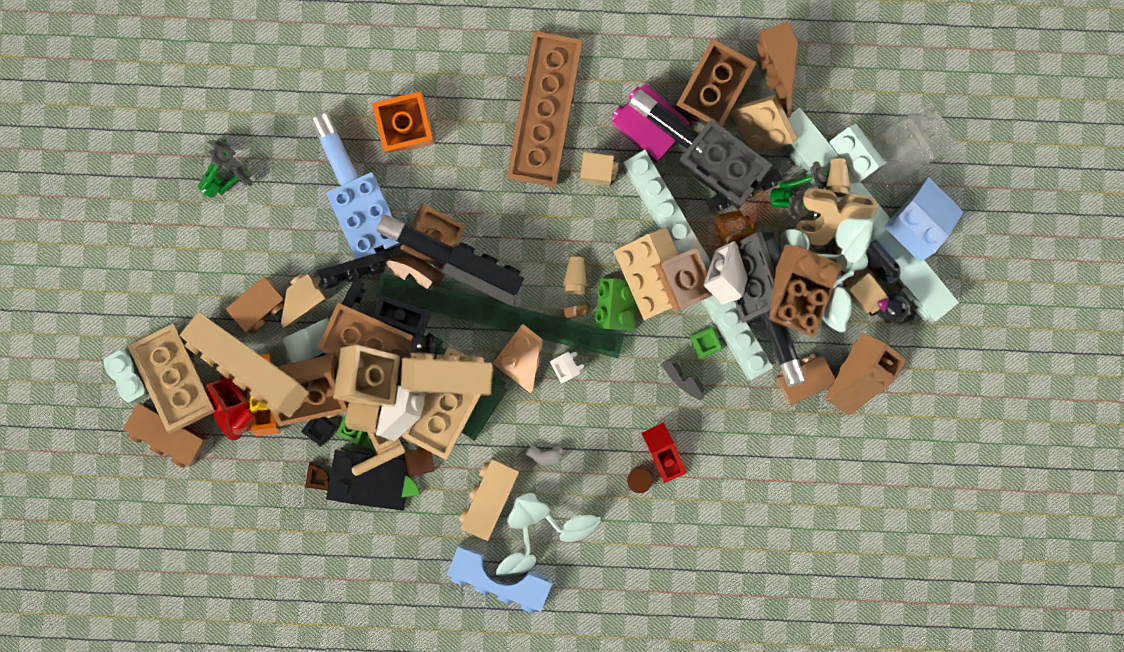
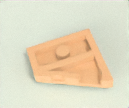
(521, 357)

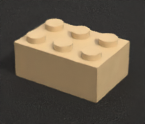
(637, 265)
(446, 374)

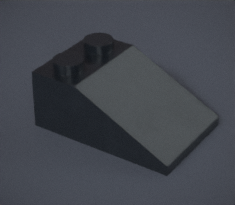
(374, 488)

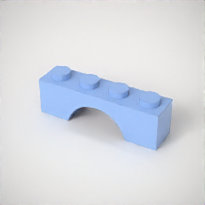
(469, 568)

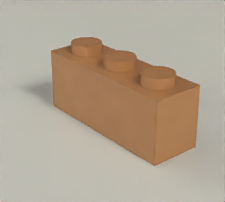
(146, 426)

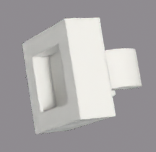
(566, 367)

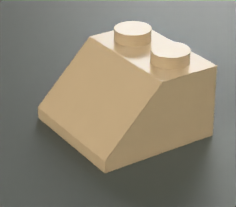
(366, 376)

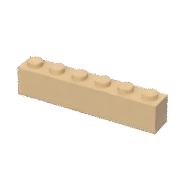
(244, 364)

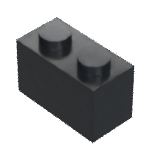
(401, 315)

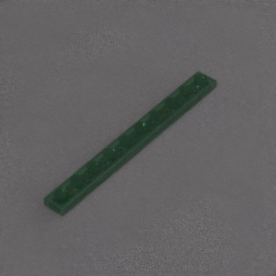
(501, 315)

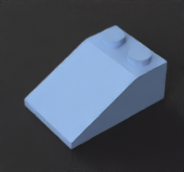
(924, 220)

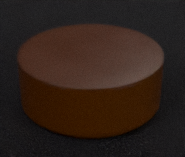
(639, 480)

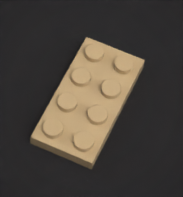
(171, 378)
(442, 418)

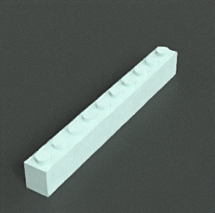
(668, 214)
(916, 278)

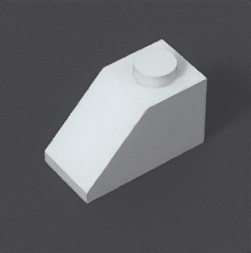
(726, 274)
(400, 417)

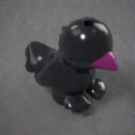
(895, 309)

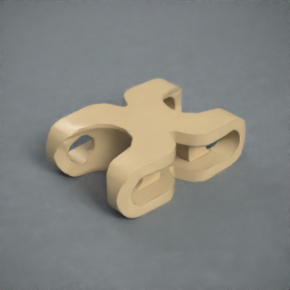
(833, 213)

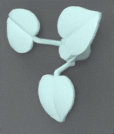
(853, 238)
(530, 511)

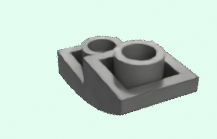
(689, 385)

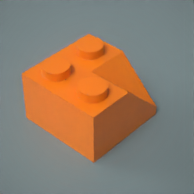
(403, 123)

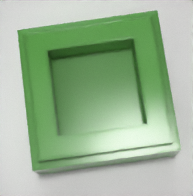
(706, 342)

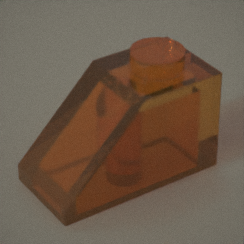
(732, 227)

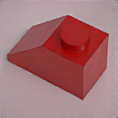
(664, 452)

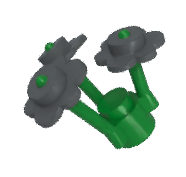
(222, 156)
(787, 198)

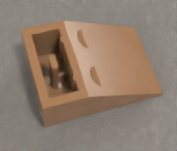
(779, 59)
(802, 289)
(864, 374)

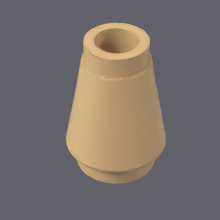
(838, 178)
(575, 277)

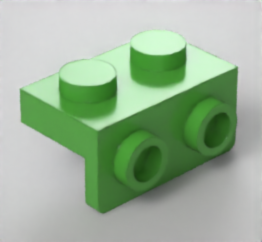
(615, 305)

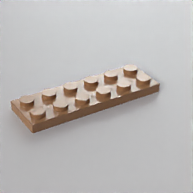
(544, 109)

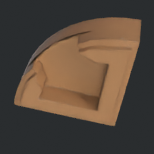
(576, 311)

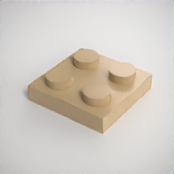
(764, 124)

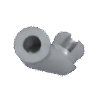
(546, 458)

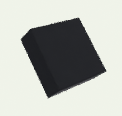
(319, 430)

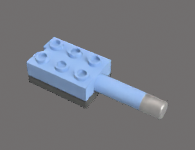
(357, 201)

